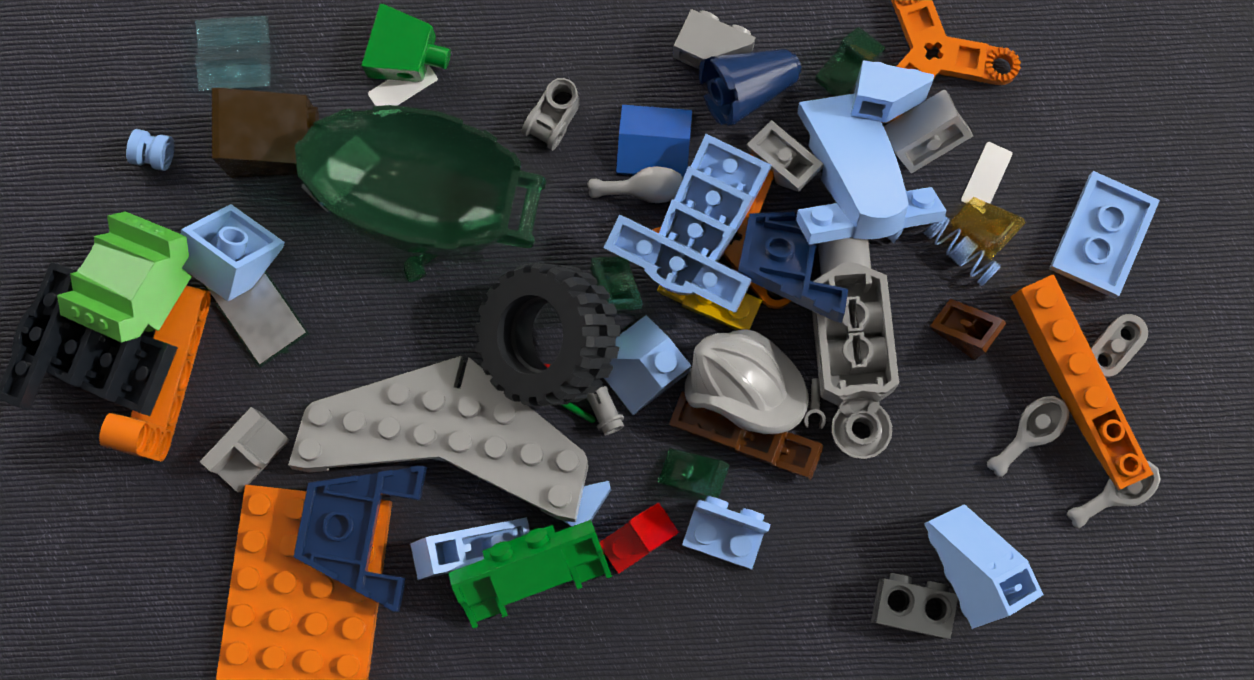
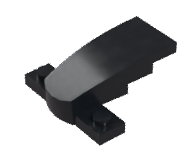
(47, 342)

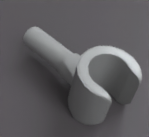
(814, 406)

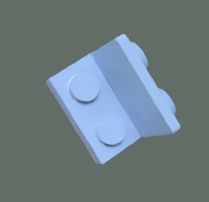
(725, 532)

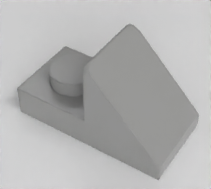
(790, 161)

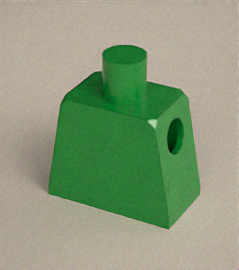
(402, 47)

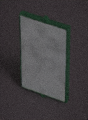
(262, 320)

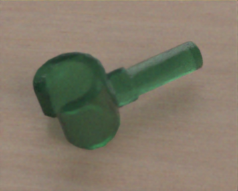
(414, 266)

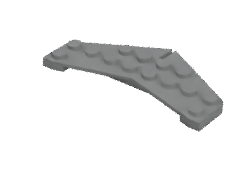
(431, 418)

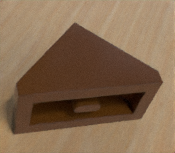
(967, 328)

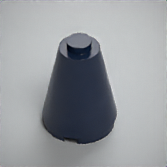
(746, 81)

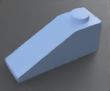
(456, 549)

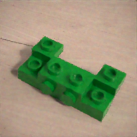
(527, 567)

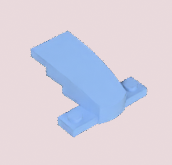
(860, 177)
(698, 226)

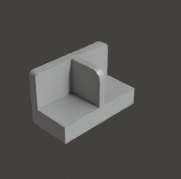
(927, 131)
(245, 450)

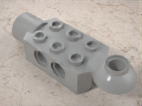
(859, 354)

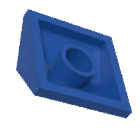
(653, 139)

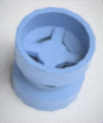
(149, 149)

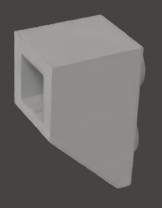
(707, 37)

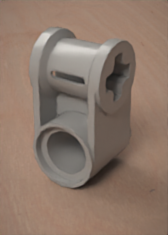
(550, 120)

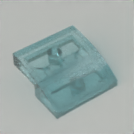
(233, 52)

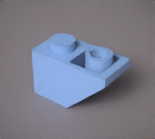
(888, 91)

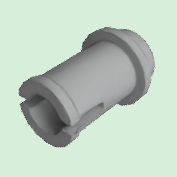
(605, 411)

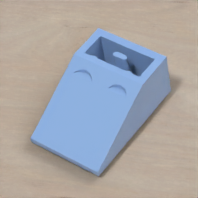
(982, 567)

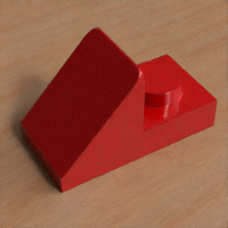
(638, 537)

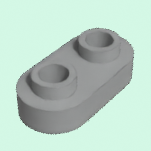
(1115, 348)

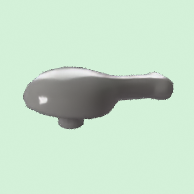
(649, 184)
(1038, 425)
(1111, 496)

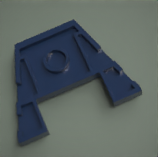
(782, 262)
(341, 527)

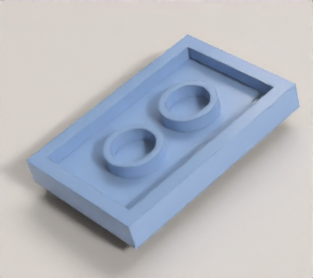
(1104, 234)

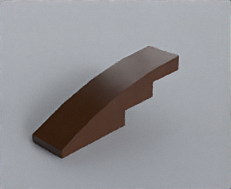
(780, 450)

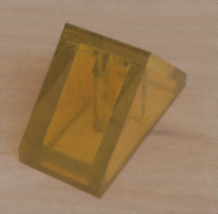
(987, 225)

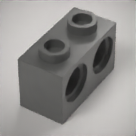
(913, 614)

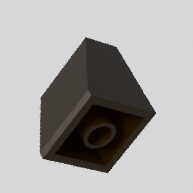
(258, 131)

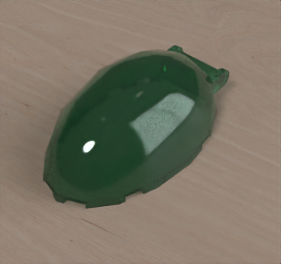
(417, 180)

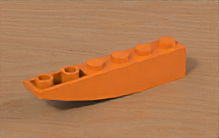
(1080, 380)

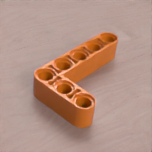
(153, 434)

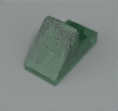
(843, 68)
(618, 280)
(693, 473)

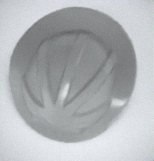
(747, 382)

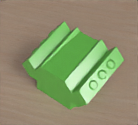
(128, 279)

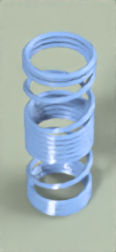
(962, 250)

